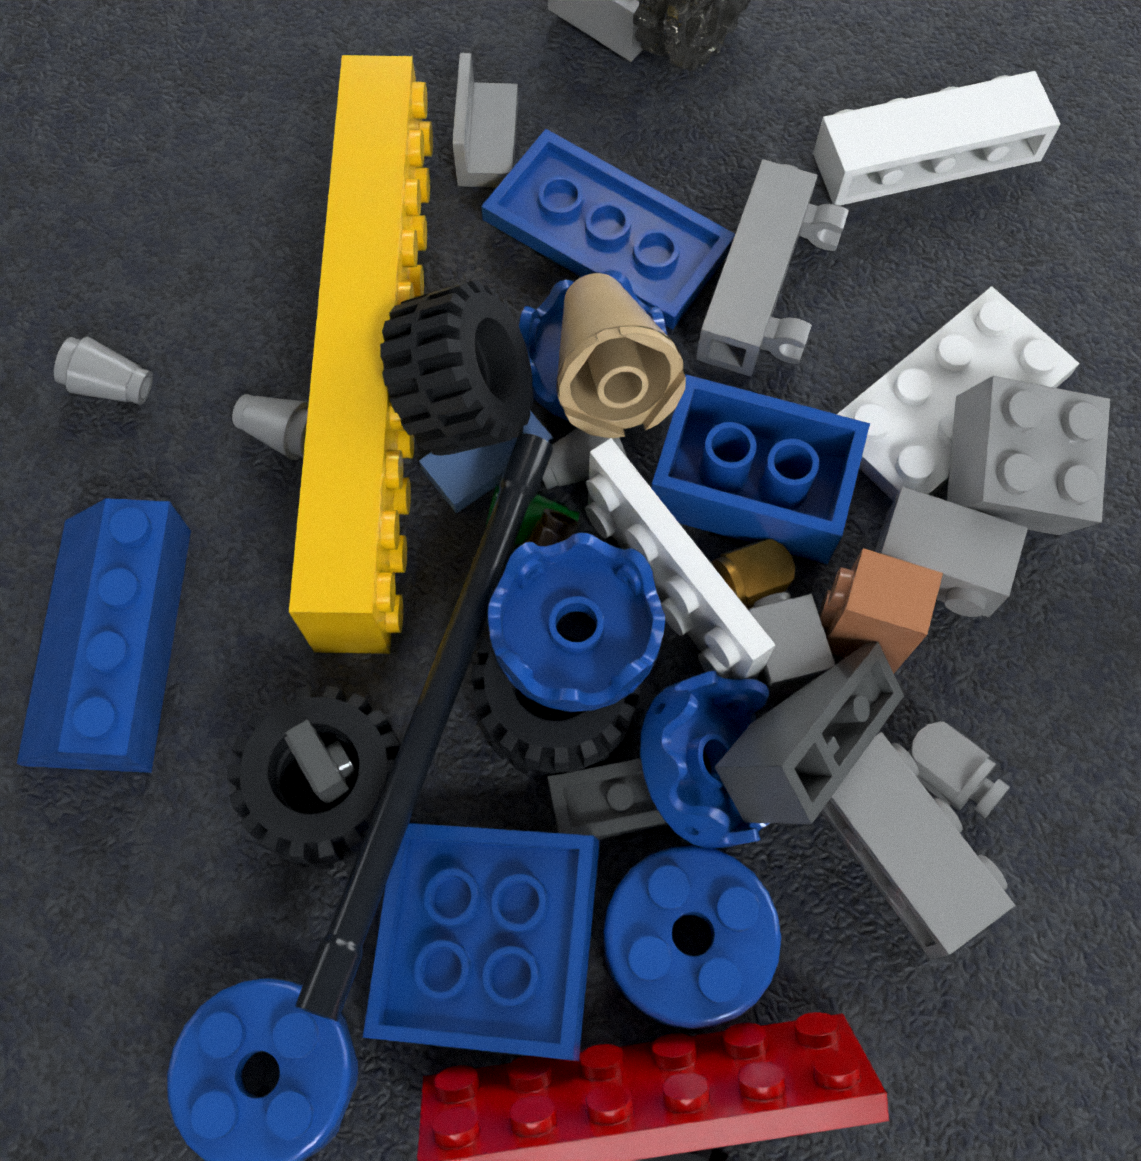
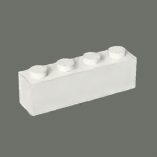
(934, 138)

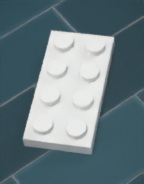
(915, 400)
(690, 587)

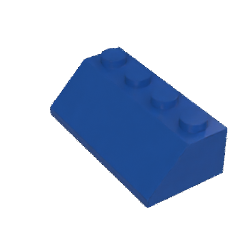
(107, 639)

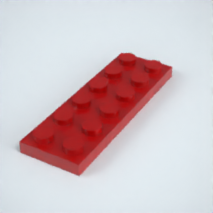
(655, 1096)

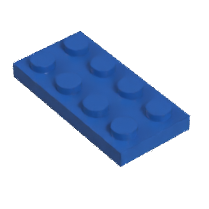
(606, 220)

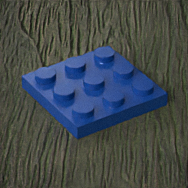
(485, 941)

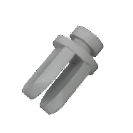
(955, 768)

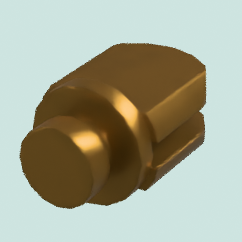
(756, 570)

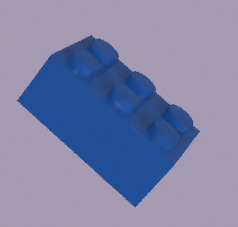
(760, 468)

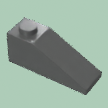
(808, 744)

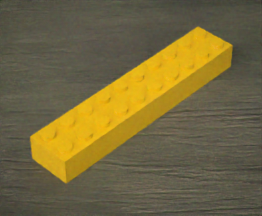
(353, 437)

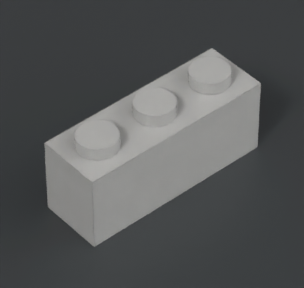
(915, 850)

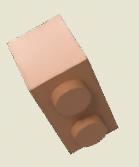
(880, 603)

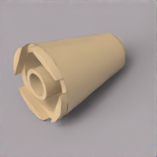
(614, 361)

